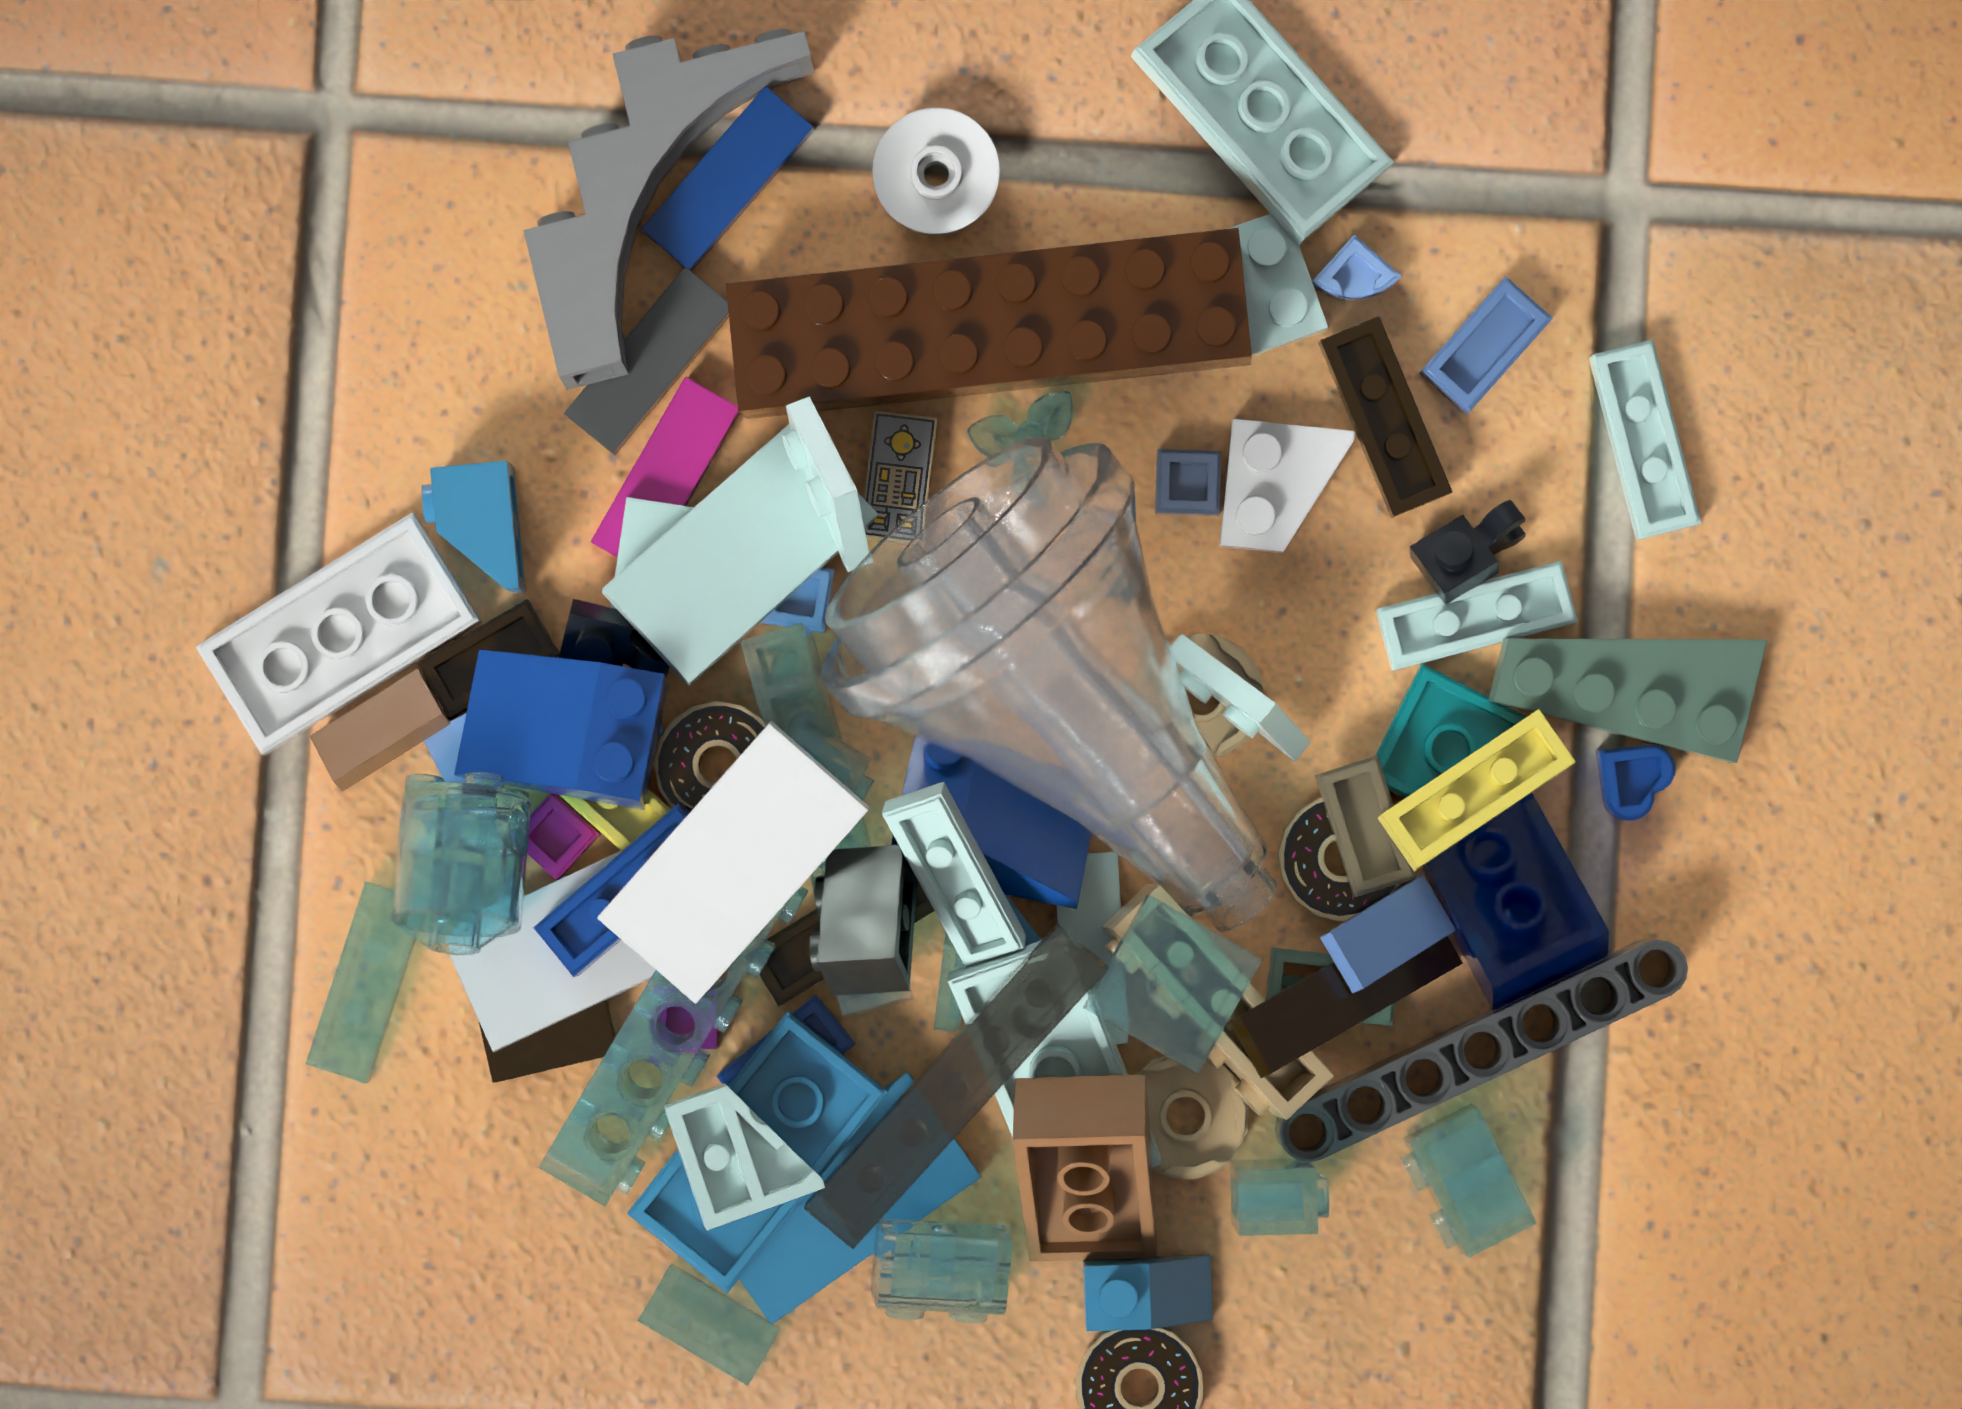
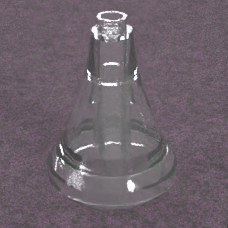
(1031, 643)

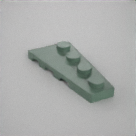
(1651, 690)

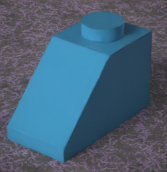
(480, 517)
(1147, 1292)

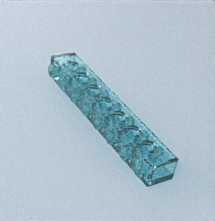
(579, 1151)

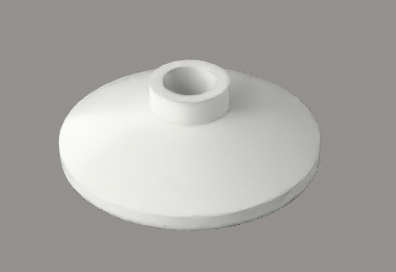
(931, 139)

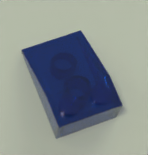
(1517, 905)

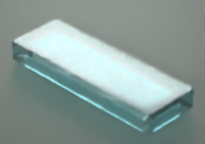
(362, 989)

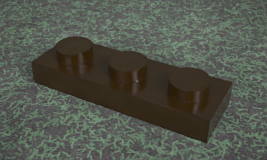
(1385, 417)

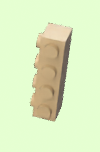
(1279, 1092)

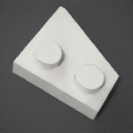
(1275, 480)

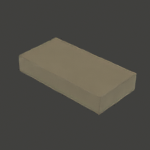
(1353, 802)

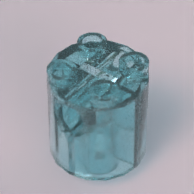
(460, 861)

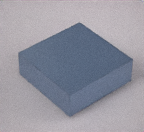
(1188, 482)

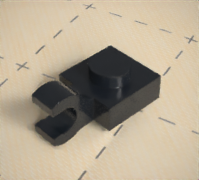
(1463, 556)
(606, 637)

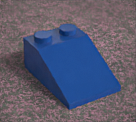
(564, 726)
(1024, 840)

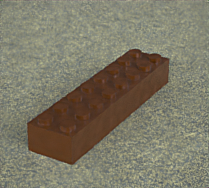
(990, 323)

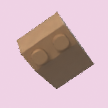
(1085, 1167)

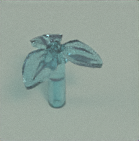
(1046, 417)

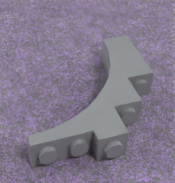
(669, 106)

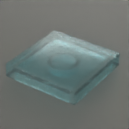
(1172, 983)

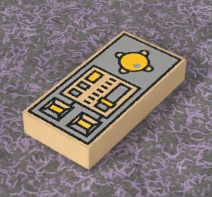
(898, 468)

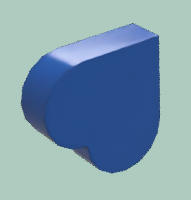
(1632, 777)

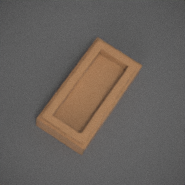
(379, 730)

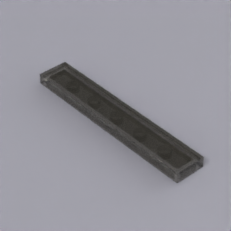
(955, 1086)

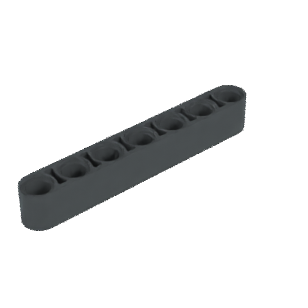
(1512, 1045)

